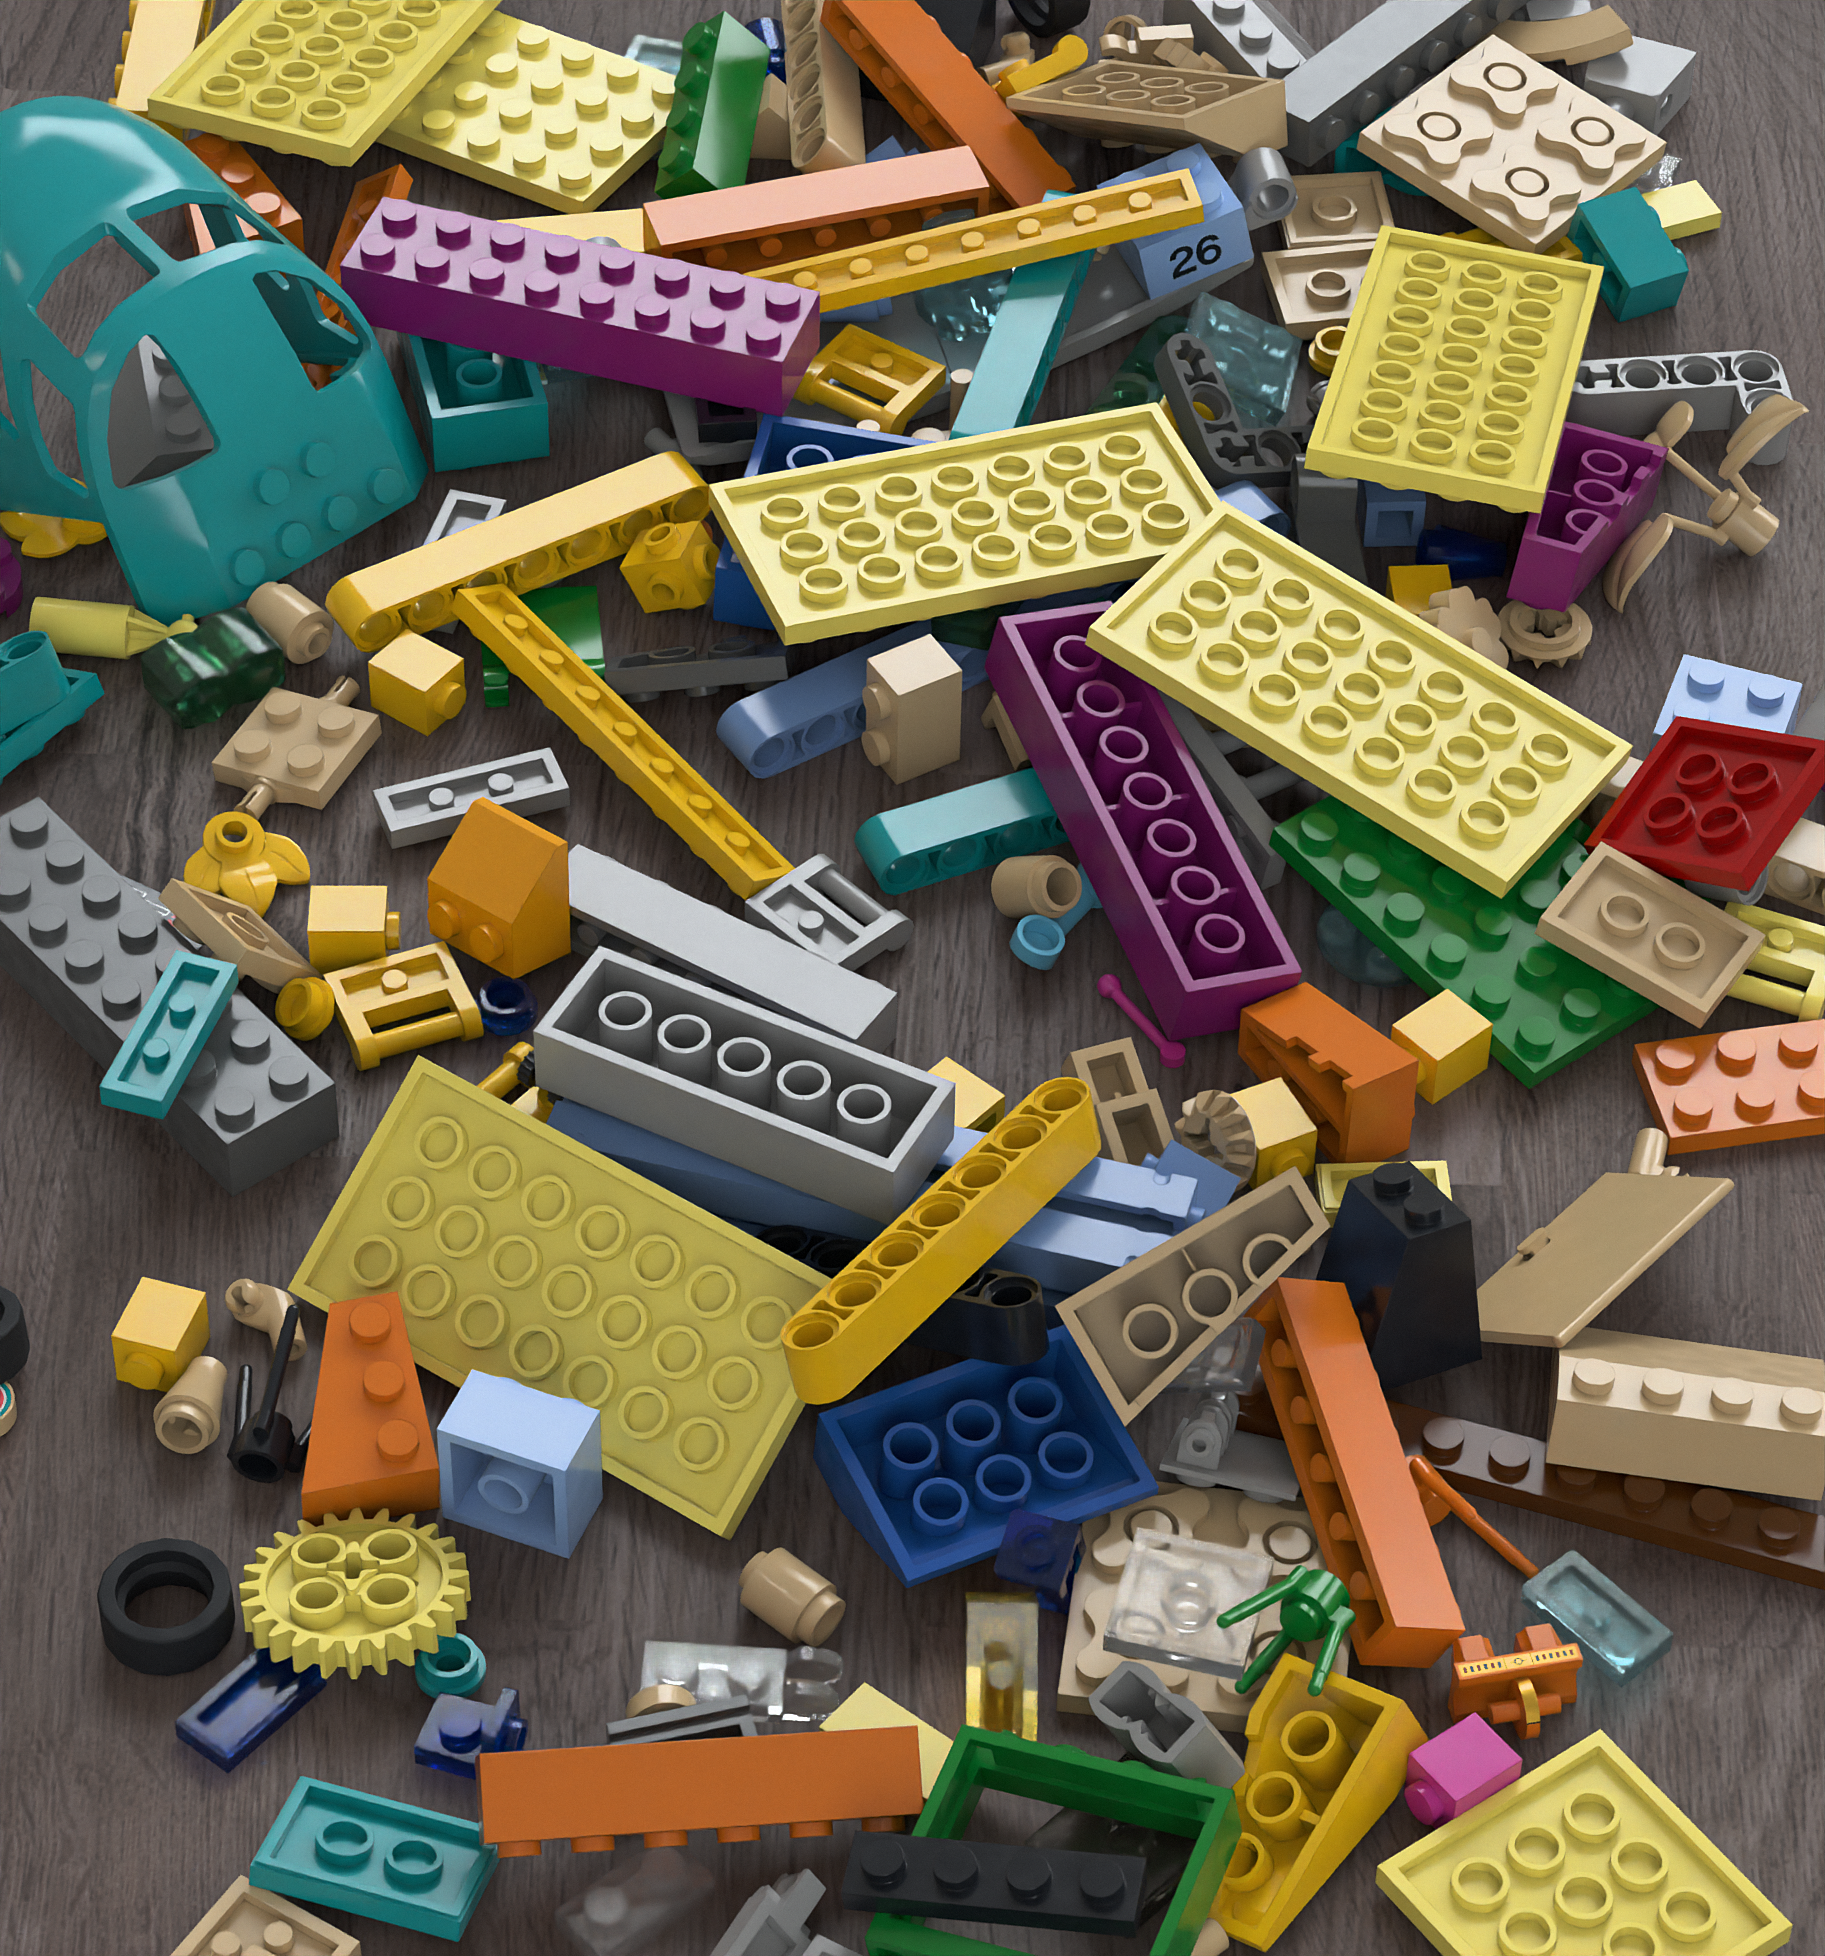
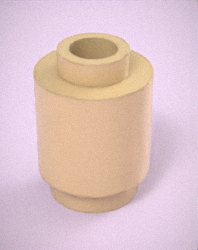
(292, 621)
(1035, 886)
(791, 1597)

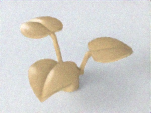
(1734, 515)

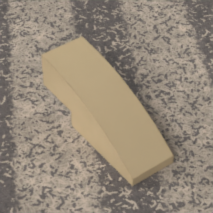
(1125, 1109)

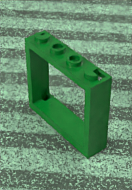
(1082, 1783)

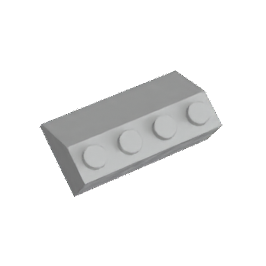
(1241, 35)
(152, 419)

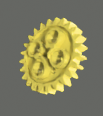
(355, 1593)

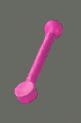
(1171, 1052)

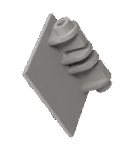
(1213, 1452)

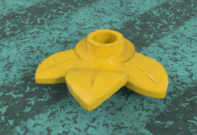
(50, 535)
(247, 868)

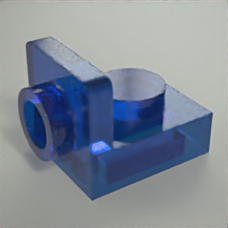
(1041, 1556)
(464, 1728)

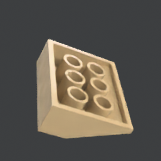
(1162, 108)
(1688, 1413)

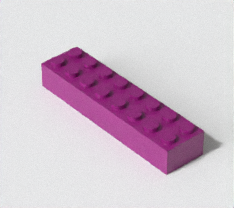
(583, 305)
(1140, 823)

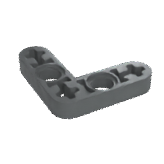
(1191, 375)

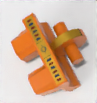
(1515, 1684)

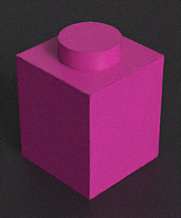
(1458, 1771)

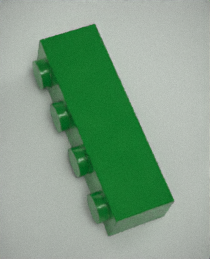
(713, 109)

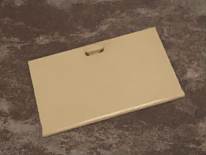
(1590, 1255)

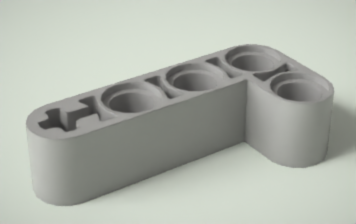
(1721, 387)

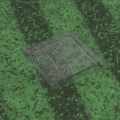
(1173, 1598)

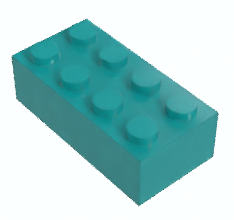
(475, 404)

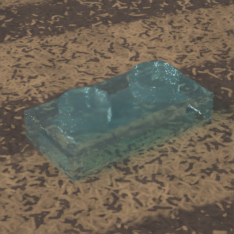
(1598, 1616)

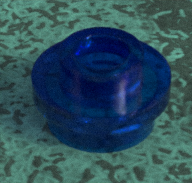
(507, 1006)

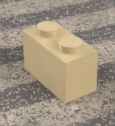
(912, 709)

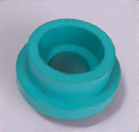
(454, 1654)

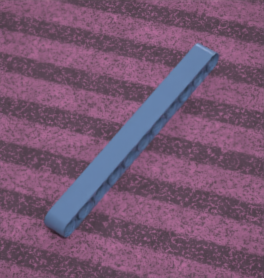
(826, 703)

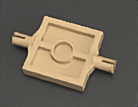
(297, 748)

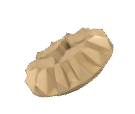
(1570, 630)
(1228, 1128)

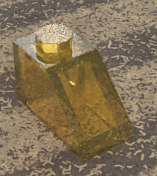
(1001, 1662)

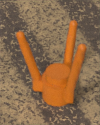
(1440, 1499)

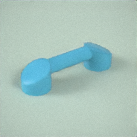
(1041, 939)

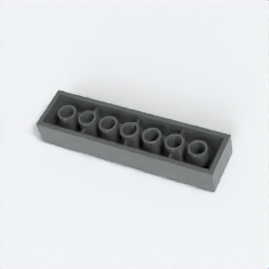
(92, 960)

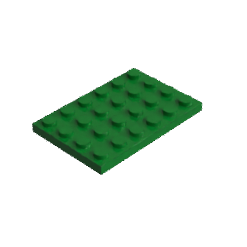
(1463, 937)

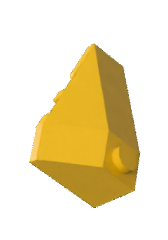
(1308, 1793)

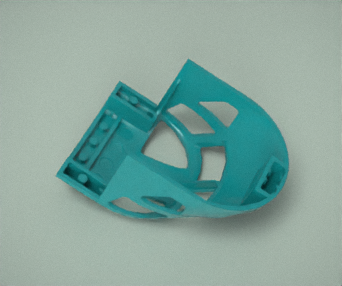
(287, 461)

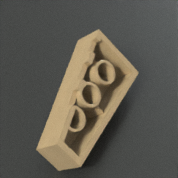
(1175, 1299)

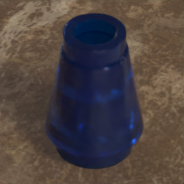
(1465, 553)

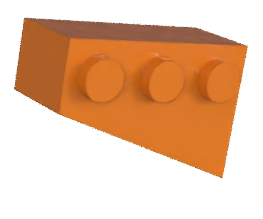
(248, 180)
(1338, 1069)
(368, 1419)

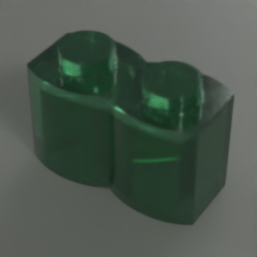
(213, 668)

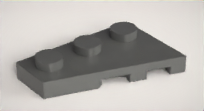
(727, 663)

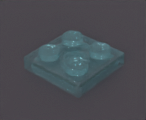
(1251, 355)

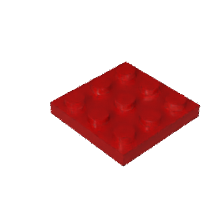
(1713, 801)

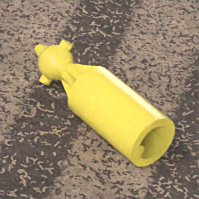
(100, 627)

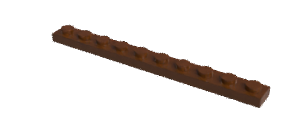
(1648, 1509)

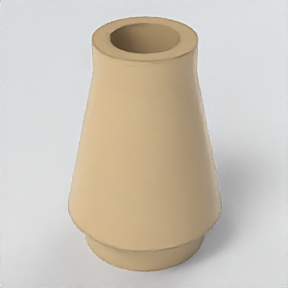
(191, 1410)

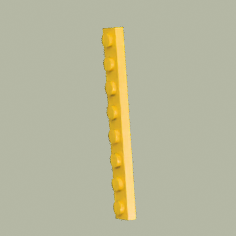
(995, 241)
(621, 739)

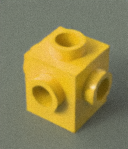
(671, 566)

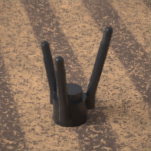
(266, 1444)

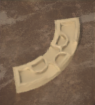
(1572, 38)

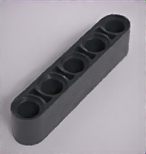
(988, 1318)

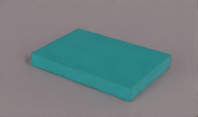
(375, 1858)

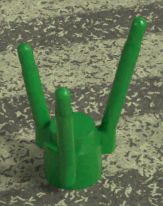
(1311, 1608)

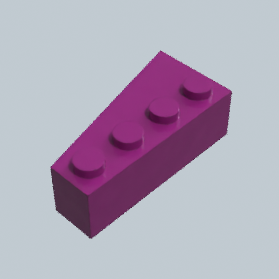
(1591, 505)

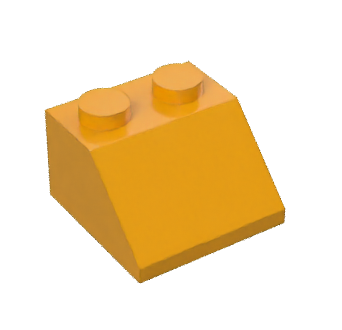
(502, 891)

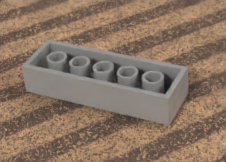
(745, 1085)

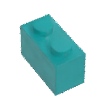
(1638, 258)

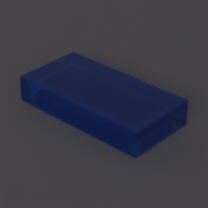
(247, 1708)

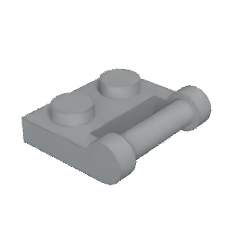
(803, 916)

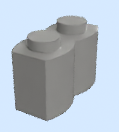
(1163, 1727)

